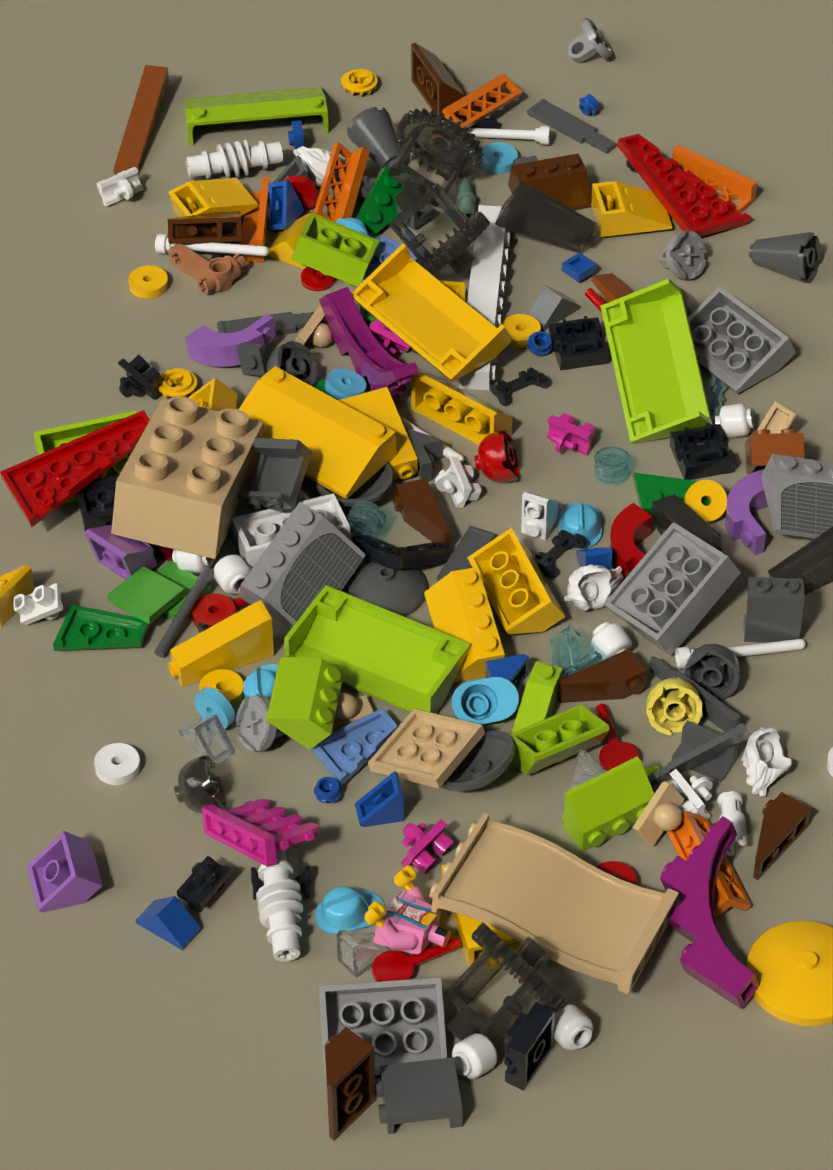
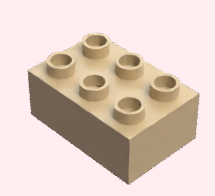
(186, 477)

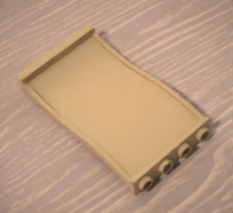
(556, 899)

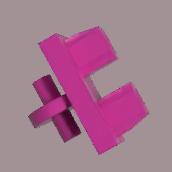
(380, 331)
(570, 436)
(418, 854)

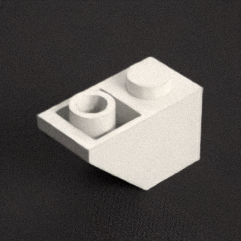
(538, 515)

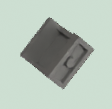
(277, 474)
(773, 609)
(419, 1093)

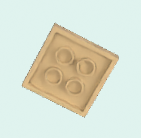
(426, 748)

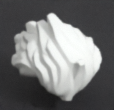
(315, 162)
(592, 586)
(764, 760)

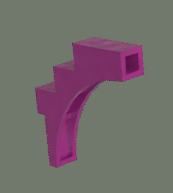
(365, 351)
(694, 918)

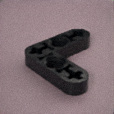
(402, 557)

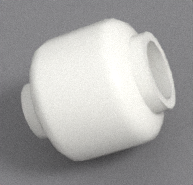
(735, 420)
(191, 562)
(230, 573)
(610, 639)
(572, 1028)
(474, 1056)

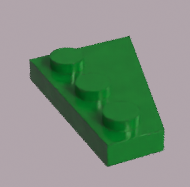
(379, 206)
(654, 487)
(99, 629)

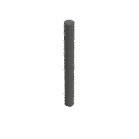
(184, 612)

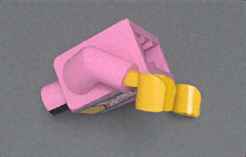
(408, 919)

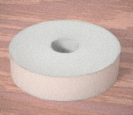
(121, 773)

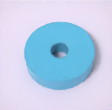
(498, 157)
(344, 383)
(212, 702)

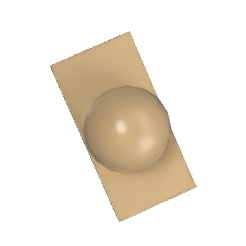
(316, 331)
(777, 418)
(350, 709)
(660, 814)

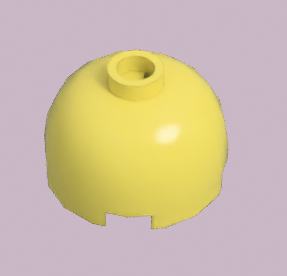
(672, 704)

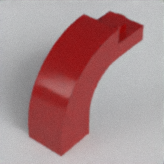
(627, 531)

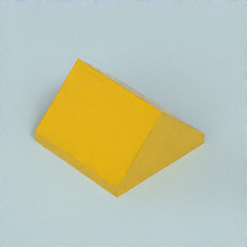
(285, 244)
(12, 584)

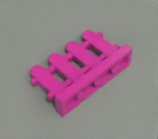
(257, 829)

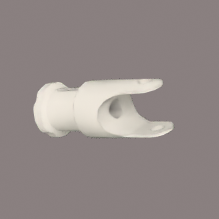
(730, 807)

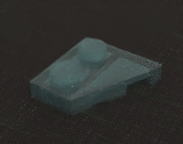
(572, 651)

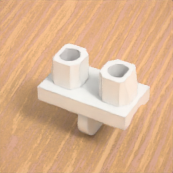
(120, 186)
(458, 483)
(41, 604)
(699, 788)

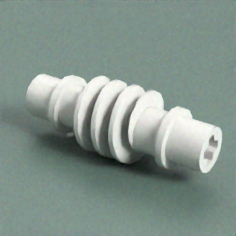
(234, 159)
(280, 908)

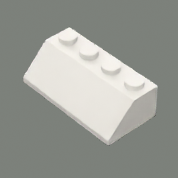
(258, 529)

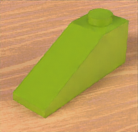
(539, 695)

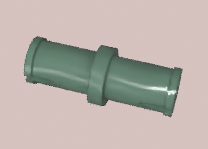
(465, 197)

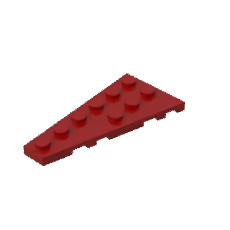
(681, 193)
(60, 473)

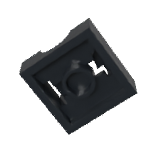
(584, 348)
(705, 459)
(103, 494)
(529, 1044)

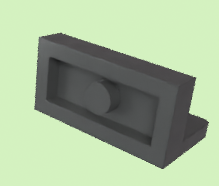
(714, 767)

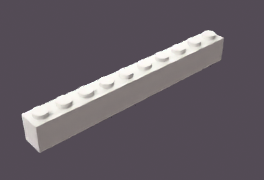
(487, 287)

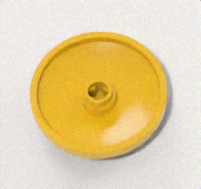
(795, 972)

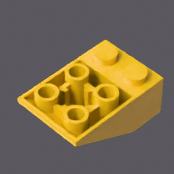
(210, 197)
(627, 209)

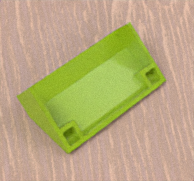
(255, 107)
(655, 362)
(378, 650)

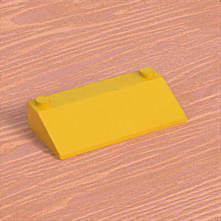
(429, 316)
(342, 441)

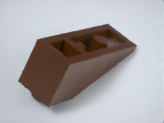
(205, 228)
(421, 510)
(606, 680)
(781, 825)

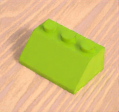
(334, 250)
(305, 699)
(557, 738)
(606, 804)

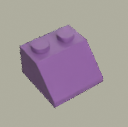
(120, 553)
(64, 873)

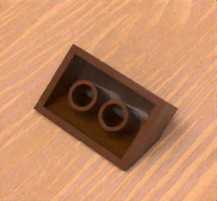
(433, 79)
(558, 177)
(348, 1079)

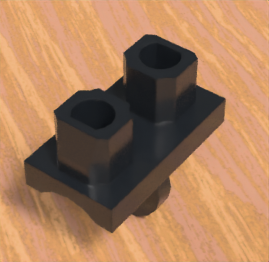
(135, 380)
(203, 883)

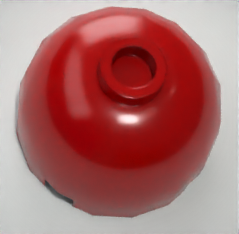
(497, 458)

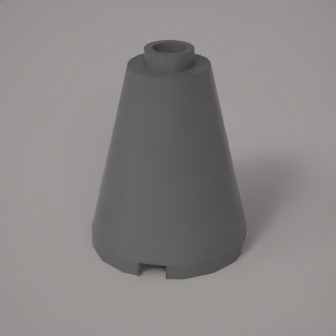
(377, 134)
(788, 254)

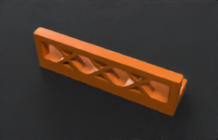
(482, 98)
(718, 177)
(348, 187)
(255, 223)
(727, 888)

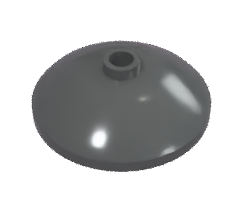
(370, 491)
(388, 588)
(483, 763)

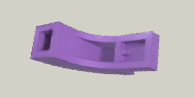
(221, 348)
(743, 500)

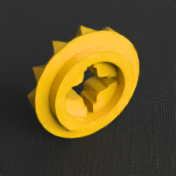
(359, 76)
(176, 377)

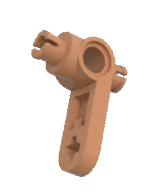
(210, 275)

